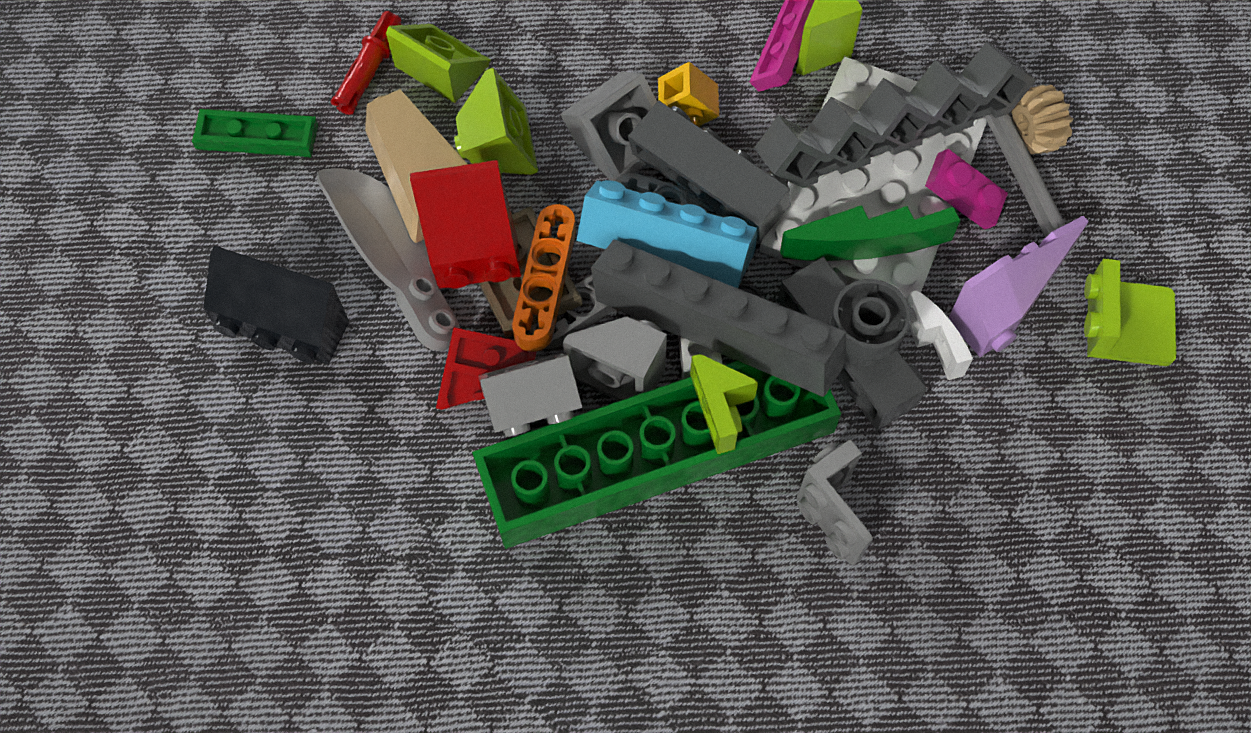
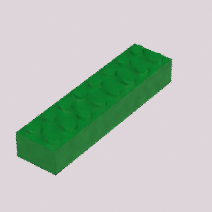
(637, 452)

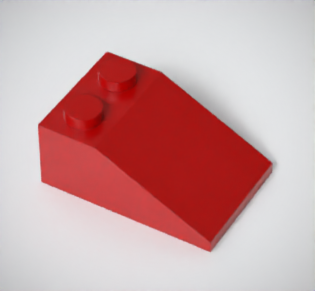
(467, 224)

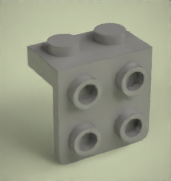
(824, 506)

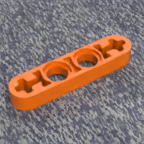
(539, 275)

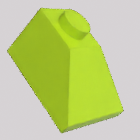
(495, 127)

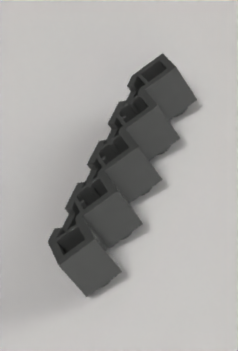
(894, 118)

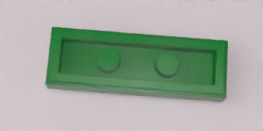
(255, 133)

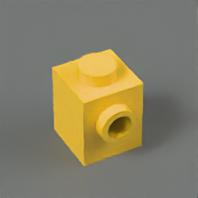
(691, 92)

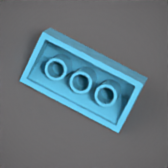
(668, 230)

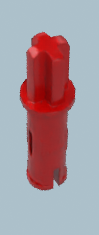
(363, 69)

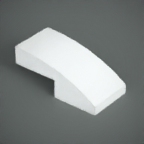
(932, 326)

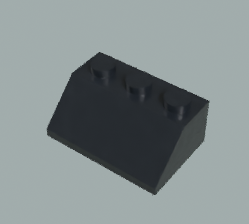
(273, 306)

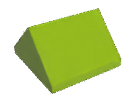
(828, 34)
(435, 58)

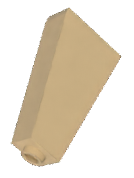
(405, 145)

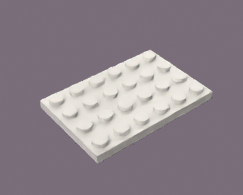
(879, 187)

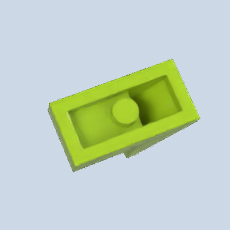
(718, 393)

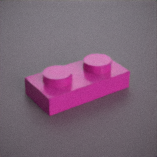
(966, 189)

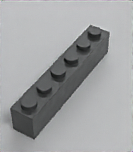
(720, 317)

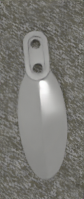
(383, 241)

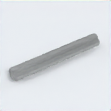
(1026, 173)

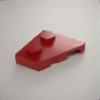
(474, 355)

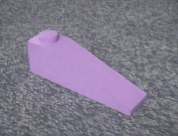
(1005, 291)

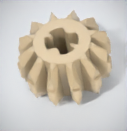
(1043, 119)

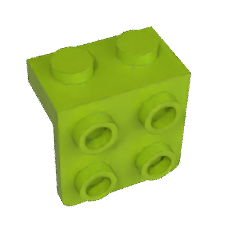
(1128, 318)

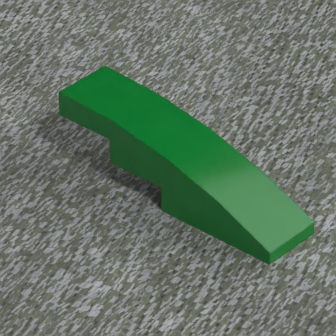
(855, 237)

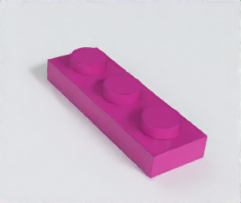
(782, 46)

